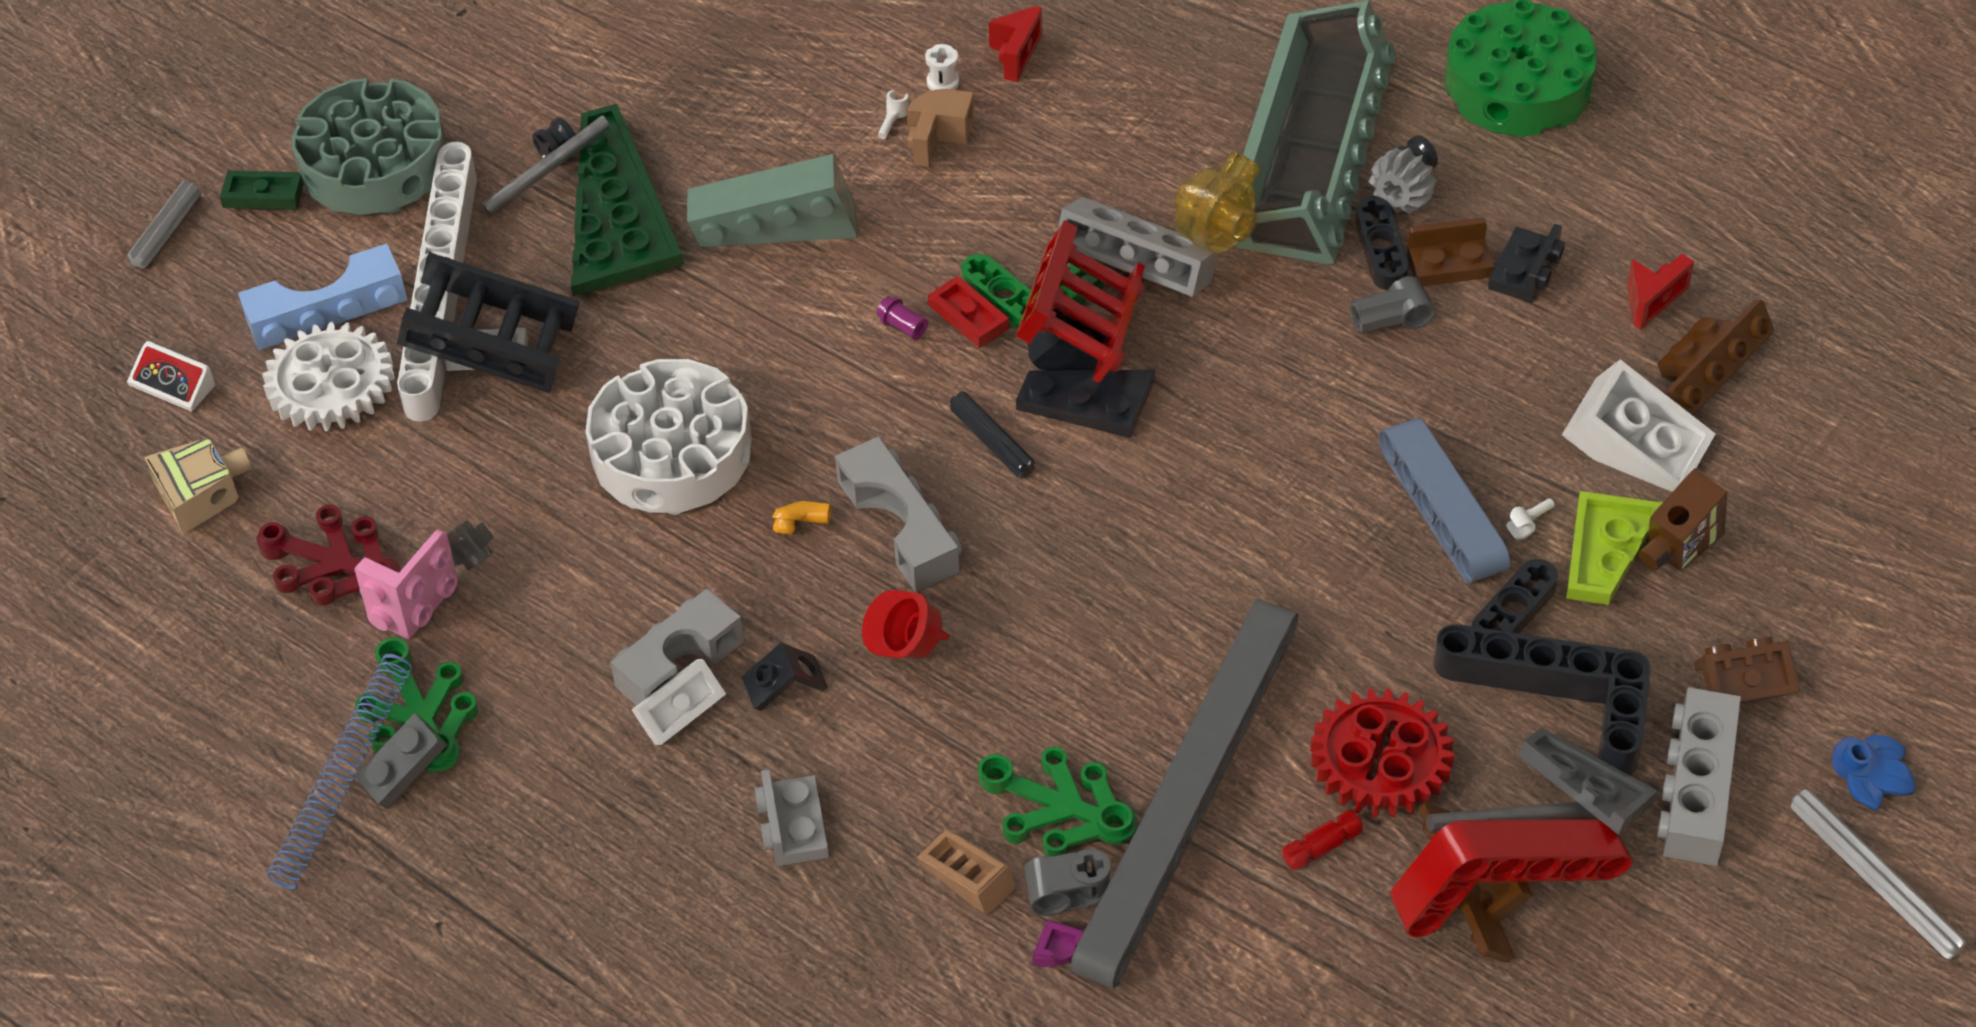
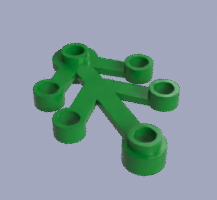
(425, 708)
(1059, 804)

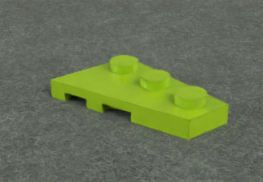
(1605, 544)

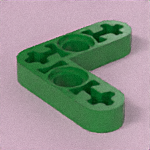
(1000, 279)

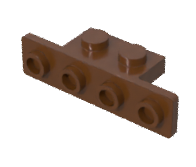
(1713, 354)
(1486, 905)

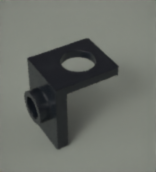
(778, 671)

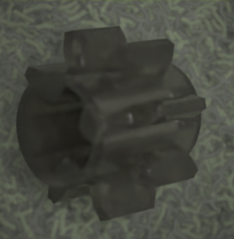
(470, 544)

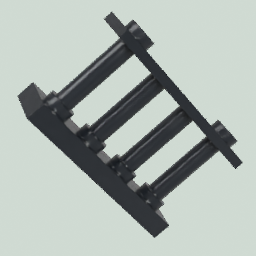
(481, 350)

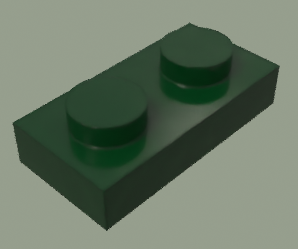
(261, 190)

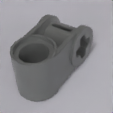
(1064, 882)

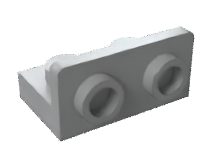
(794, 819)

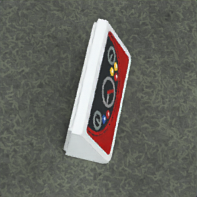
(171, 376)

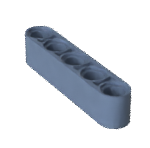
(1444, 500)

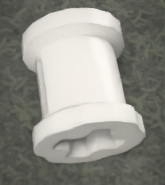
(937, 68)

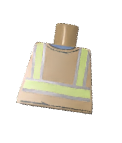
(196, 480)

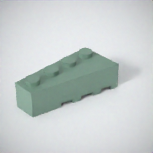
(774, 206)

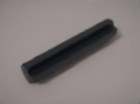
(992, 434)

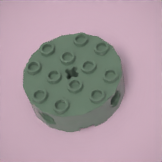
(368, 146)

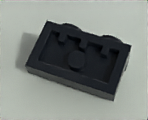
(1527, 263)

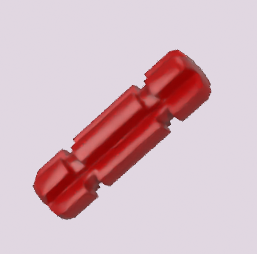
(1322, 840)

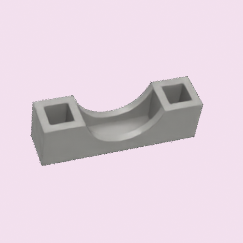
(875, 479)

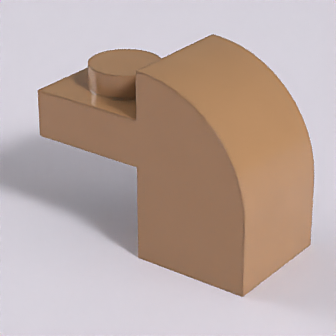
(938, 116)

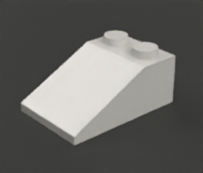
(1637, 429)

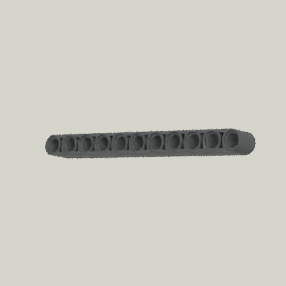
(1183, 795)

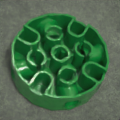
(1520, 67)

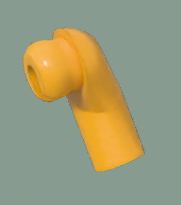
(800, 511)

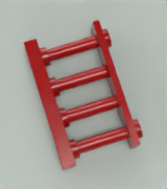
(1048, 295)

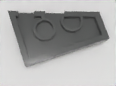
(1594, 784)

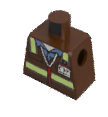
(1686, 523)

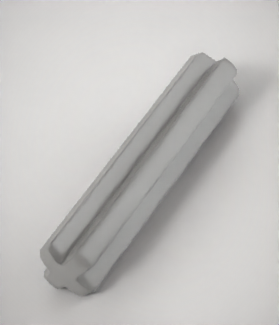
(163, 224)

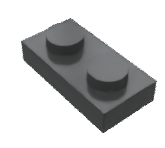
(400, 760)

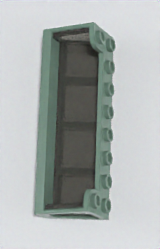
(1316, 129)

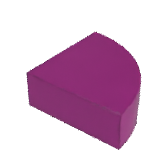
(1056, 944)

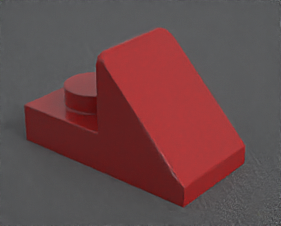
(1016, 39)
(1653, 291)

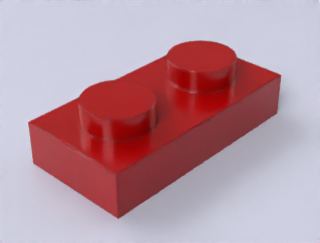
(968, 311)

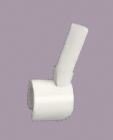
(895, 110)
(1522, 521)

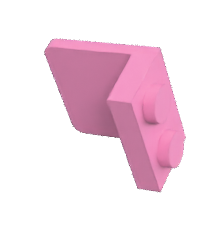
(408, 598)

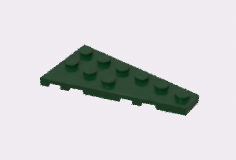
(617, 212)

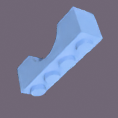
(366, 286)

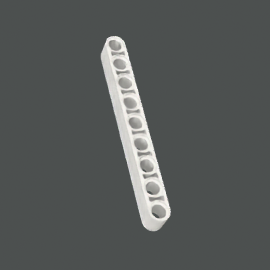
(446, 235)

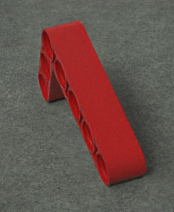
(1502, 852)

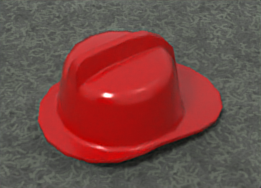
(902, 625)

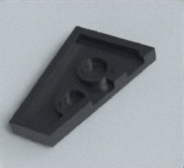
(1077, 399)

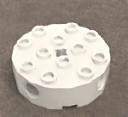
(669, 436)

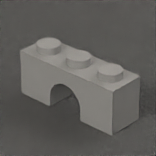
(699, 628)

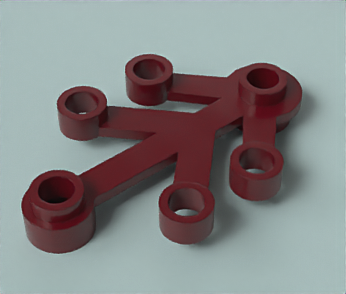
(276, 542)

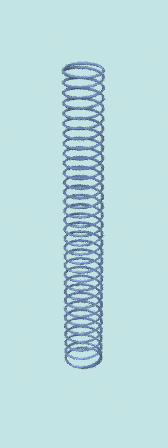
(335, 774)

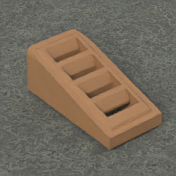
(986, 889)

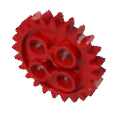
(1420, 765)

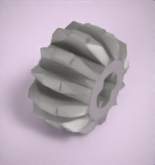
(1403, 180)

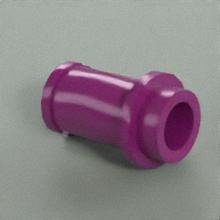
(895, 313)

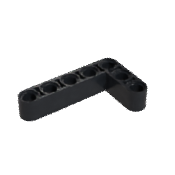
(1566, 671)

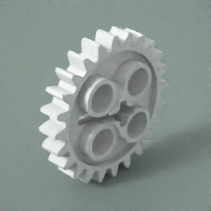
(328, 376)

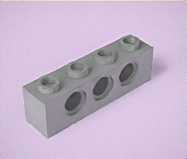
(1126, 240)
(1701, 834)

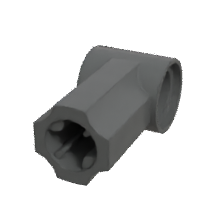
(1403, 303)

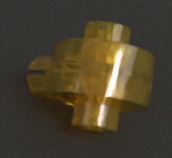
(1218, 204)

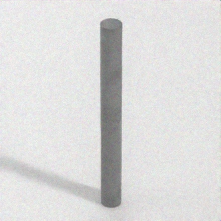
(546, 165)
(1559, 811)

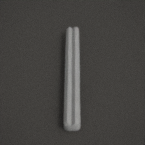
(1878, 874)

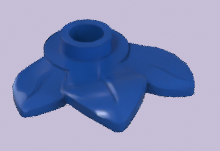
(1873, 768)

